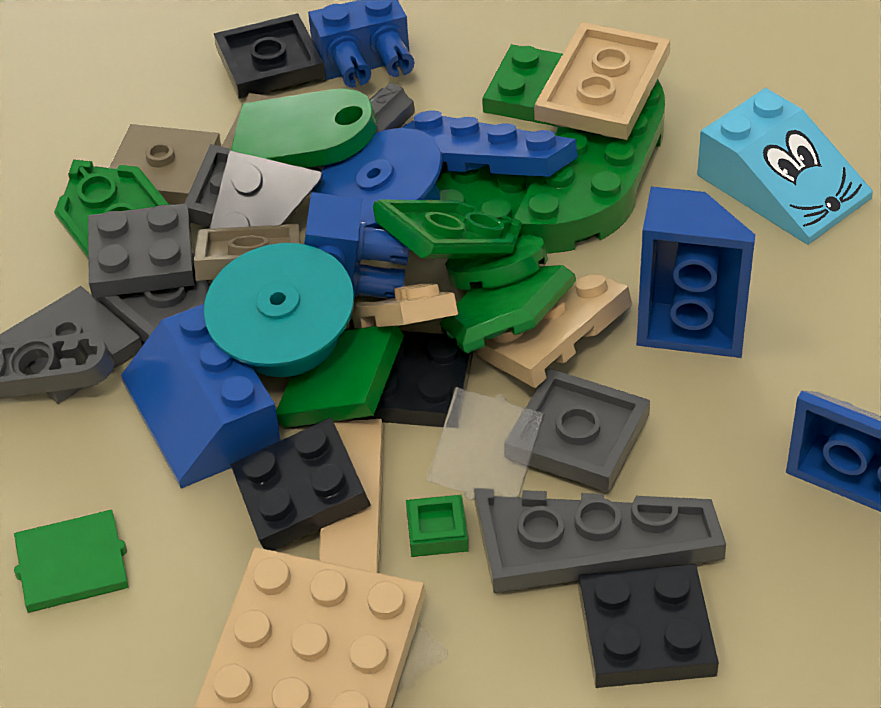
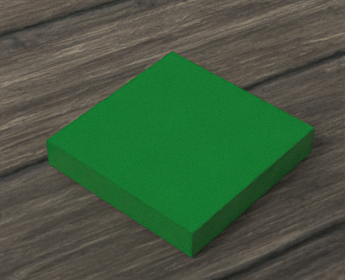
(346, 382)

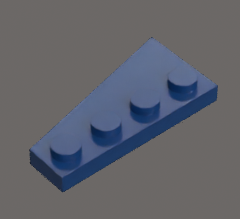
(507, 150)

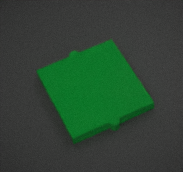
(70, 561)

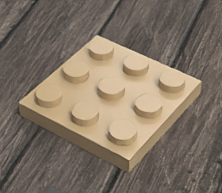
(312, 636)

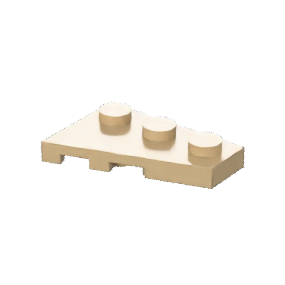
(409, 306)
(579, 313)

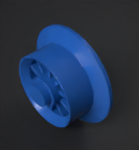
(391, 166)

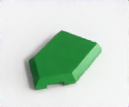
(99, 191)
(446, 228)
(518, 306)

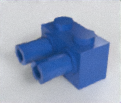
(361, 38)
(337, 229)

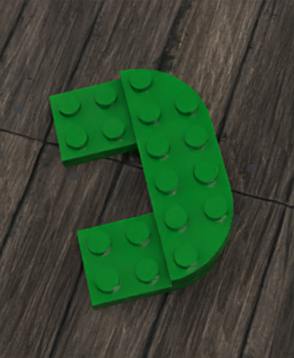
(583, 197)

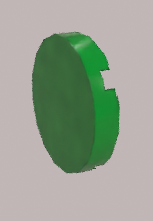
(500, 271)

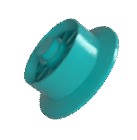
(280, 308)

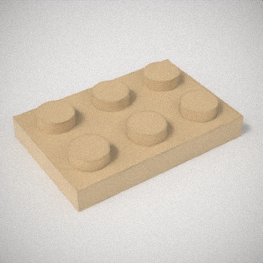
(602, 80)

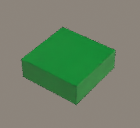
(436, 525)

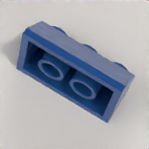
(693, 275)
(198, 399)
(837, 448)

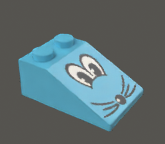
(780, 166)

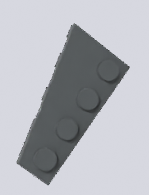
(556, 540)

